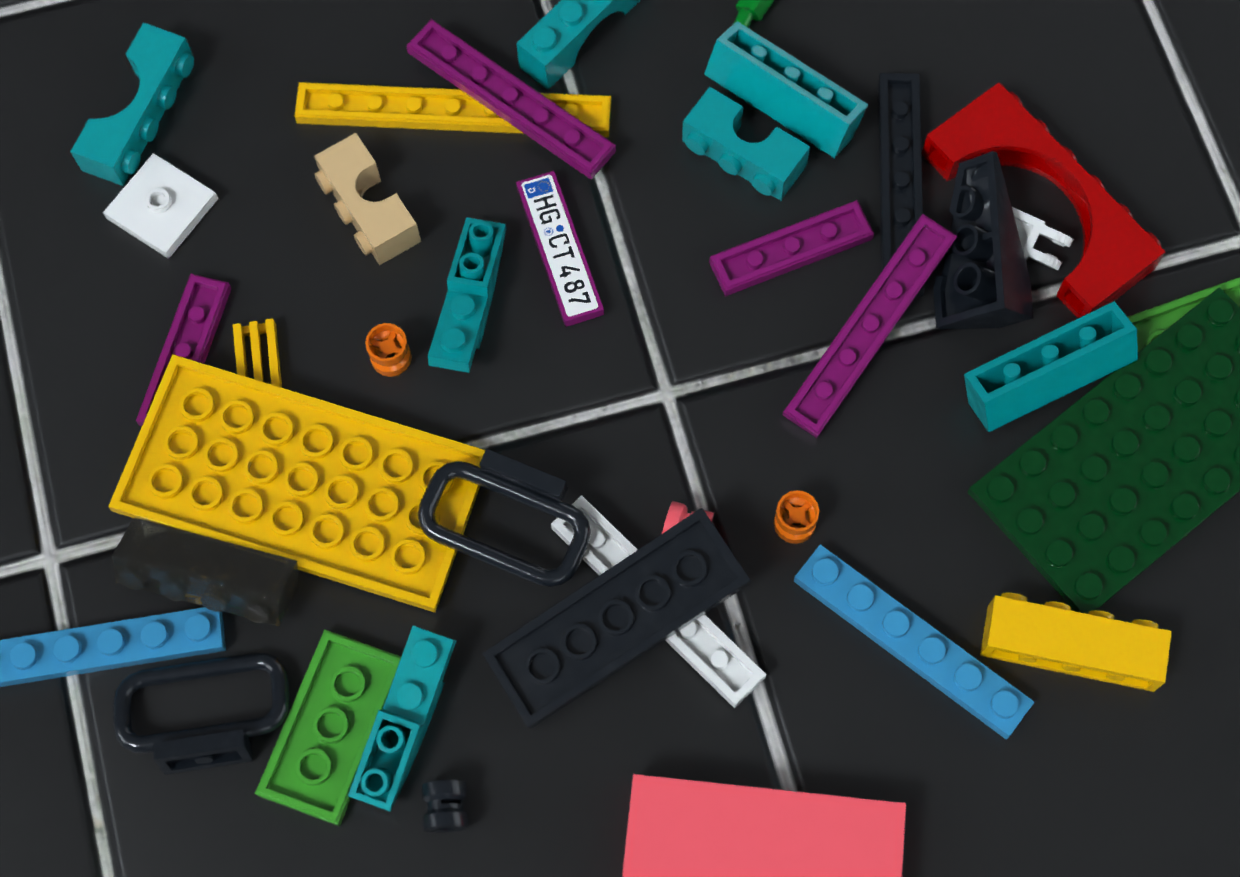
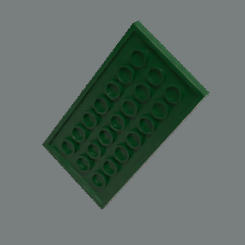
(1128, 462)

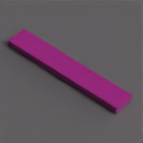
(511, 99)
(869, 326)

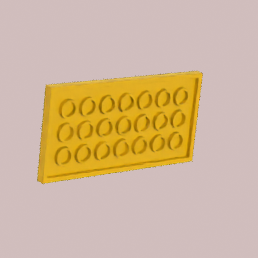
(296, 481)

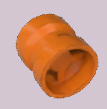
(385, 341)
(796, 508)

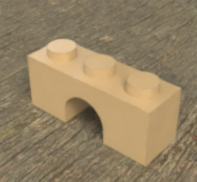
(382, 226)

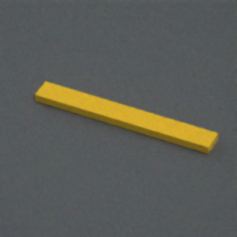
(426, 108)

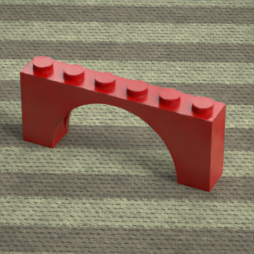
(1114, 245)

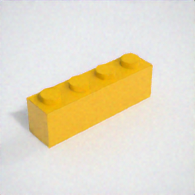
(1076, 642)

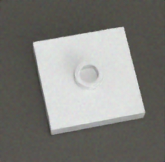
(160, 205)

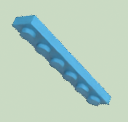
(913, 642)
(111, 645)

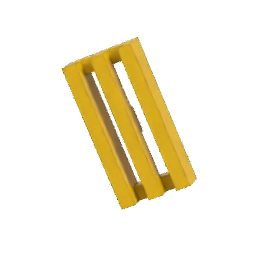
(254, 331)

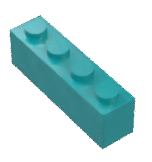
(785, 89)
(1051, 366)

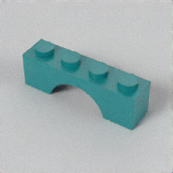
(556, 39)
(114, 144)

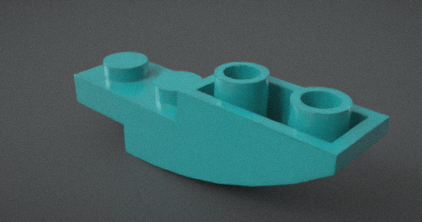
(468, 295)
(403, 720)

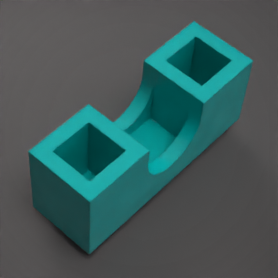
(768, 164)

